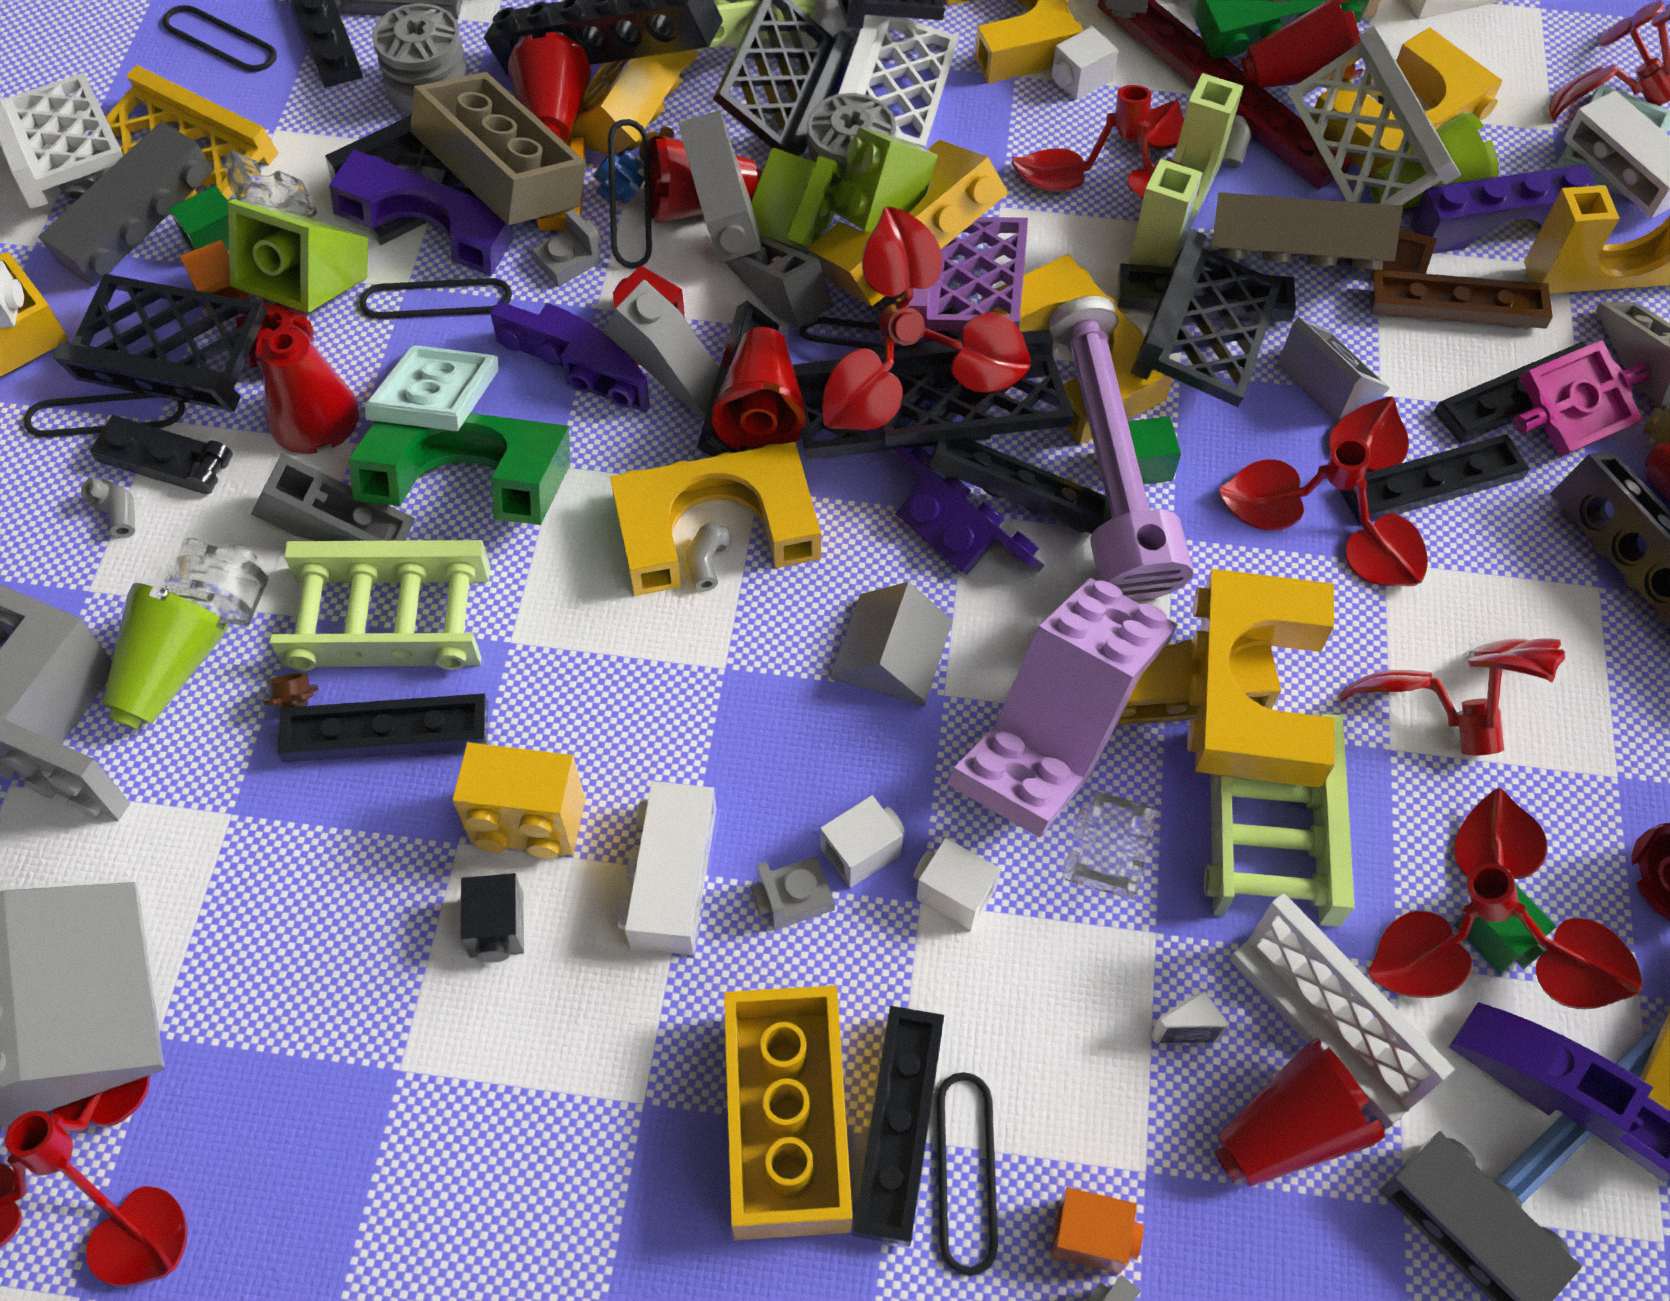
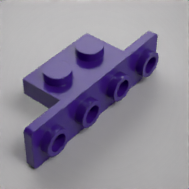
(952, 522)

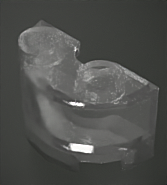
(273, 190)
(217, 579)
(1111, 846)

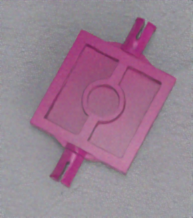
(1581, 398)

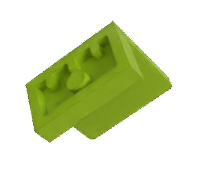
(796, 198)

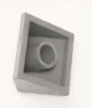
(1328, 370)
(893, 643)

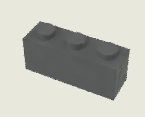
(1479, 1224)

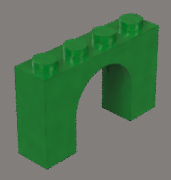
(1235, 25)
(526, 455)

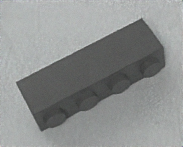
(126, 203)

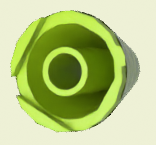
(1463, 142)
(156, 653)

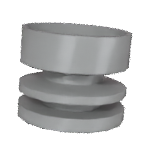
(417, 48)
(837, 121)

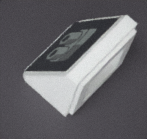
(1191, 1022)

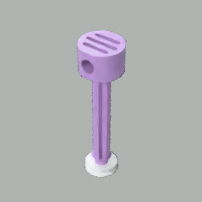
(1138, 547)

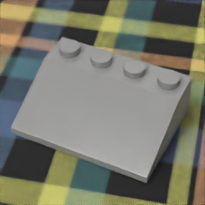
(73, 996)

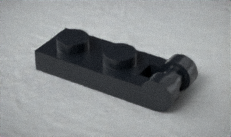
(161, 454)

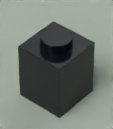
(492, 917)

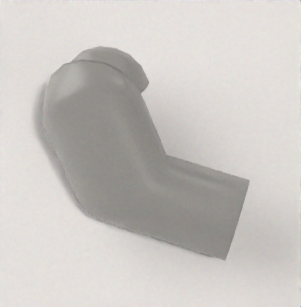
(1237, 143)
(113, 501)
(700, 552)

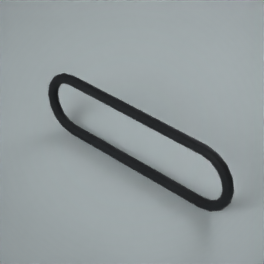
(174, 10)
(612, 193)
(429, 284)
(838, 341)
(92, 399)
(942, 1175)

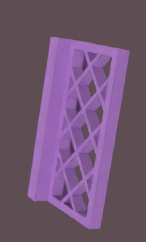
(939, 297)

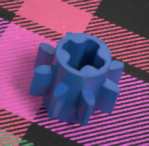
(626, 177)

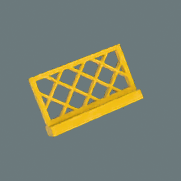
(191, 112)

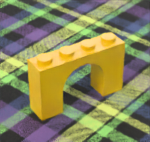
(1024, 42)
(1439, 75)
(958, 194)
(1573, 251)
(1059, 283)
(761, 479)
(1231, 729)

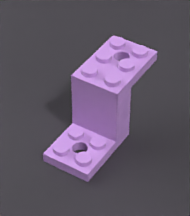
(1063, 705)

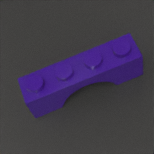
(377, 191)
(1467, 209)

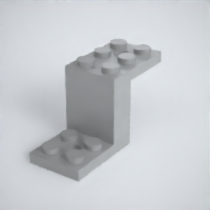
(46, 685)

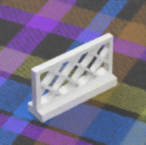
(866, 58)
(1405, 107)
(23, 143)
(1339, 1010)

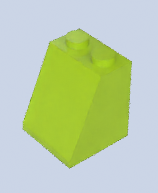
(292, 256)

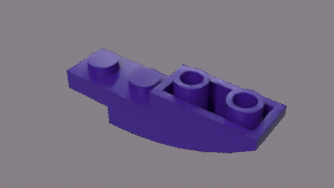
(588, 355)
(1569, 1078)

